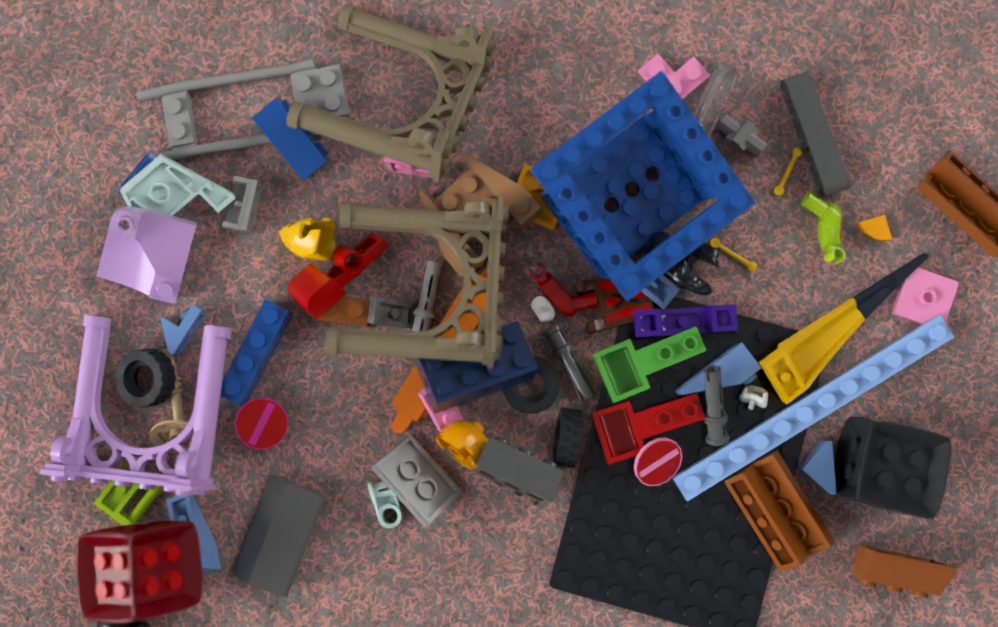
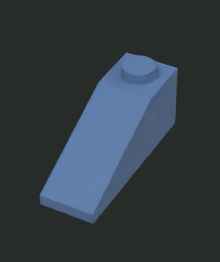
(736, 368)
(186, 509)

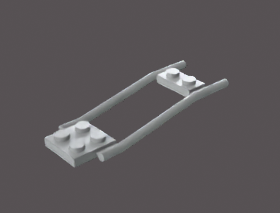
(315, 87)

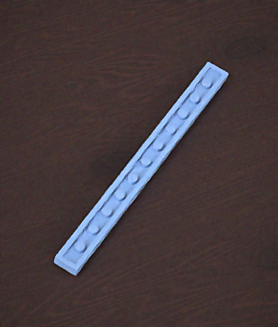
(812, 407)

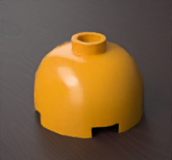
(463, 440)

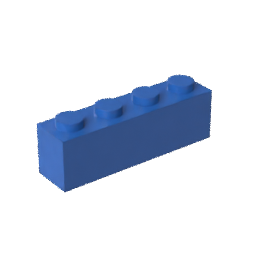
(255, 352)

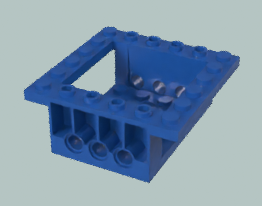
(687, 170)

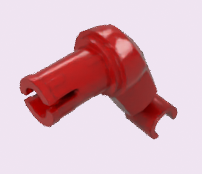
(560, 297)

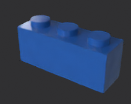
(294, 145)

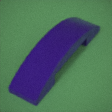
(674, 321)

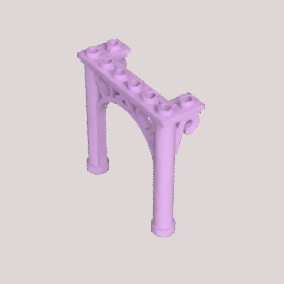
(193, 465)

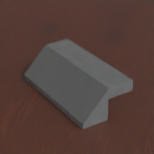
(278, 536)

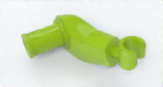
(828, 226)

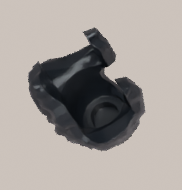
(680, 272)

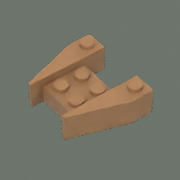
(481, 185)

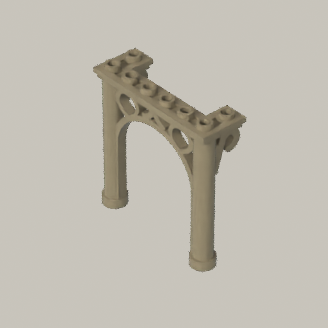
(422, 150)
(475, 222)

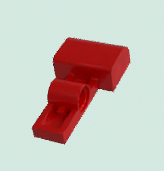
(319, 290)
(623, 431)

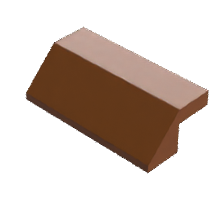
(964, 199)
(779, 511)

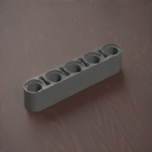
(815, 133)

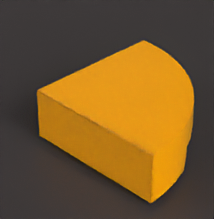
(876, 228)

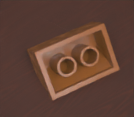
(901, 571)

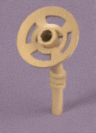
(176, 425)

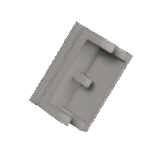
(244, 207)

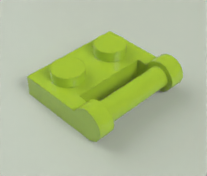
(116, 498)

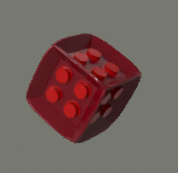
(138, 571)

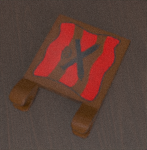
(613, 306)

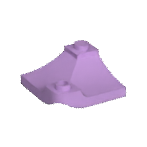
(147, 252)

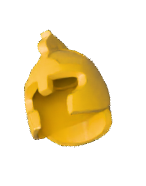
(310, 238)

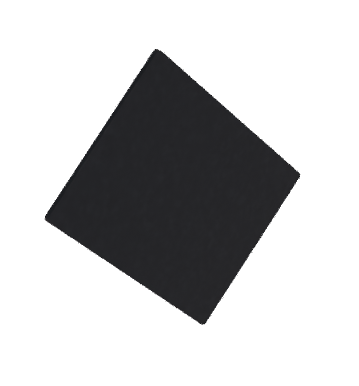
(647, 543)

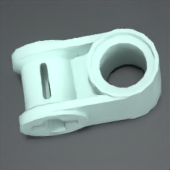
(385, 500)

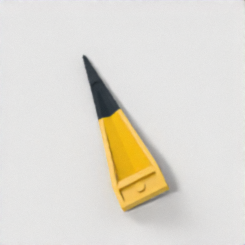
(808, 351)

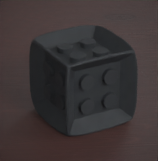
(892, 466)

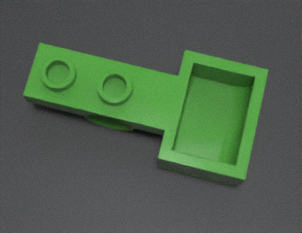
(626, 369)

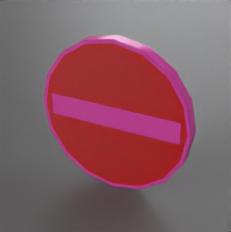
(261, 423)

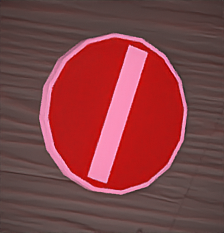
(657, 461)

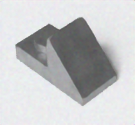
(391, 313)

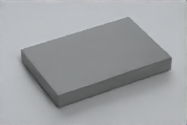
(417, 480)

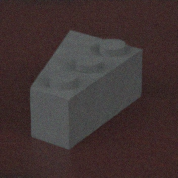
(518, 471)

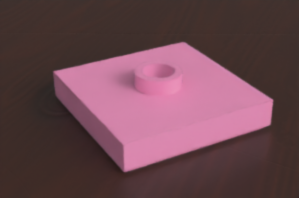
(924, 296)

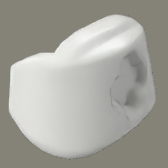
(543, 308)
(754, 396)

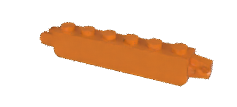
(407, 399)

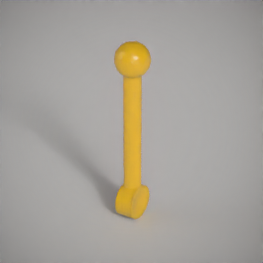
(779, 190)
(715, 243)

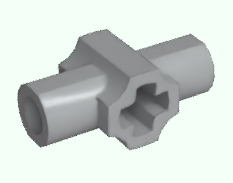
(741, 135)

